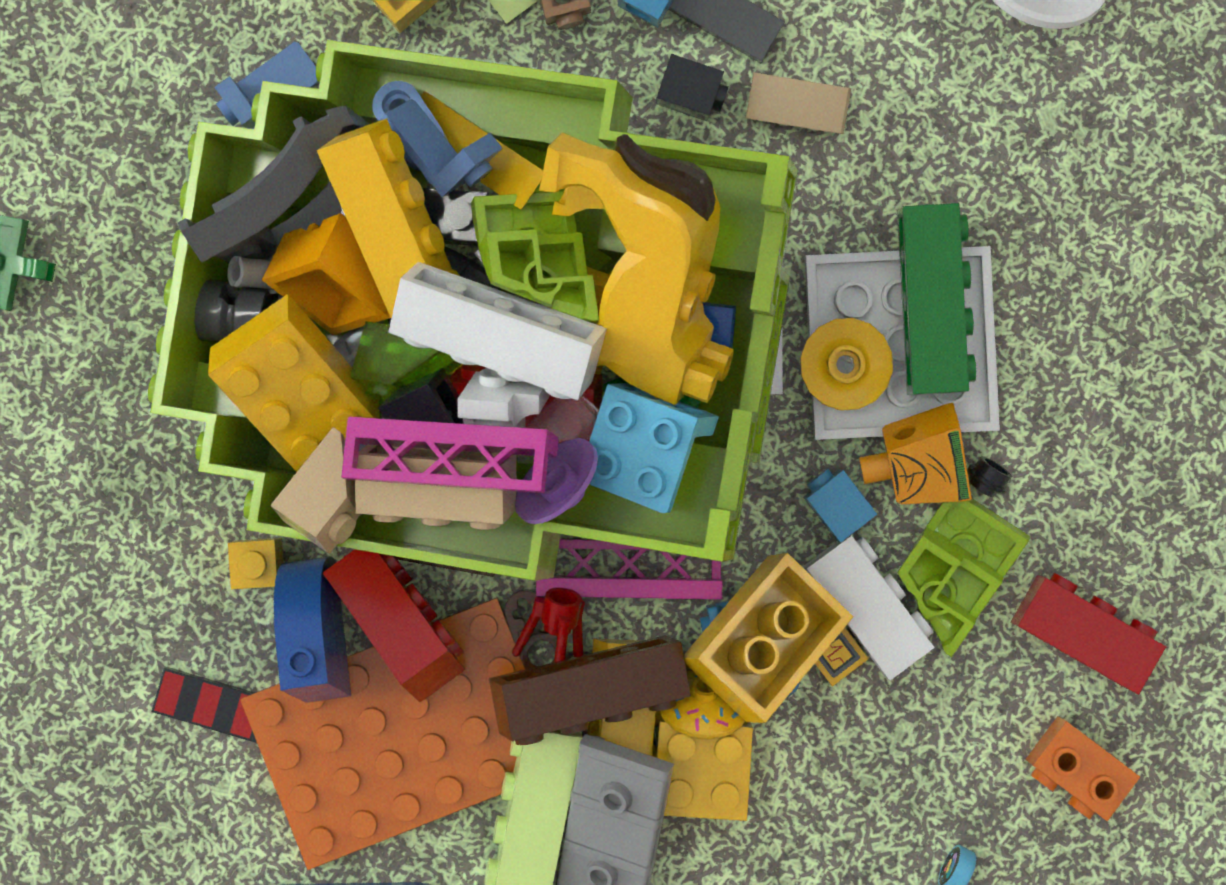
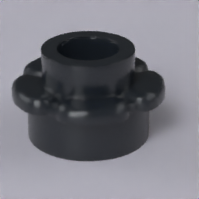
(989, 477)

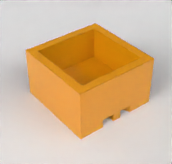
(327, 276)

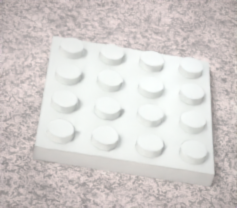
(870, 290)

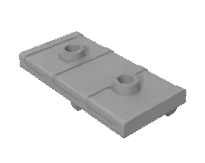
(614, 815)

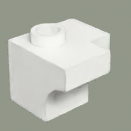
(499, 402)

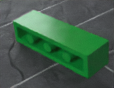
(934, 299)

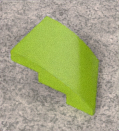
(535, 252)
(960, 567)

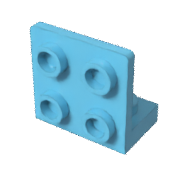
(645, 445)

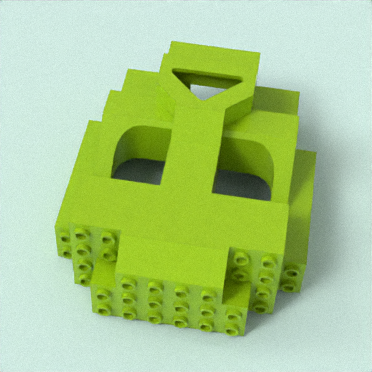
(525, 113)

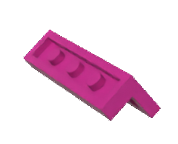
(455, 439)
(631, 587)

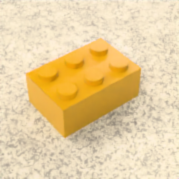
(288, 380)
(767, 638)

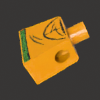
(922, 458)

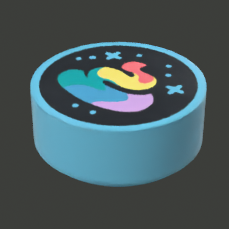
(957, 867)

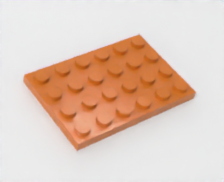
(380, 757)

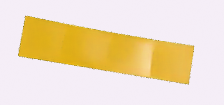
(510, 170)

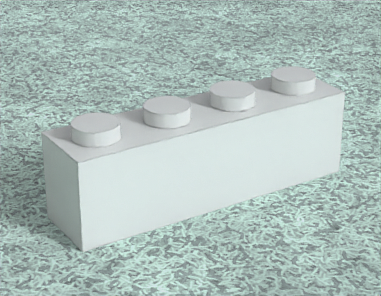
(496, 331)

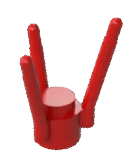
(560, 614)

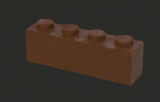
(589, 688)

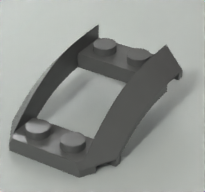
(243, 216)

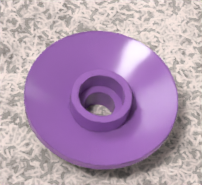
(565, 482)

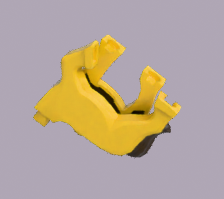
(658, 286)

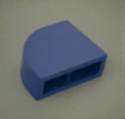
(310, 632)

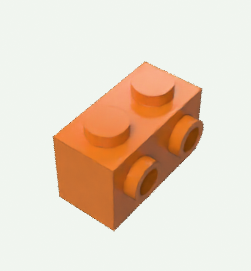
(1081, 768)

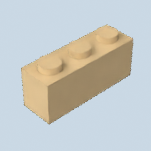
(434, 504)

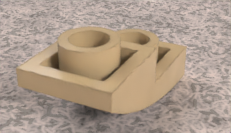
(798, 103)

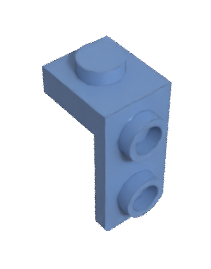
(287, 67)
(435, 155)

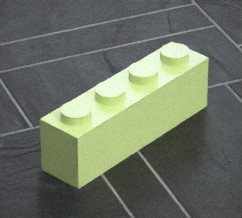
(535, 811)

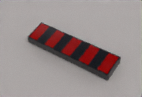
(203, 703)

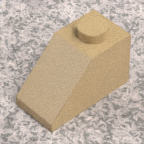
(318, 499)

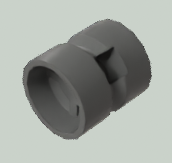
(226, 308)

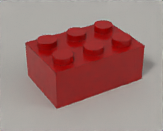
(397, 621)

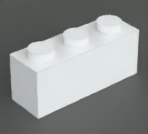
(880, 619)

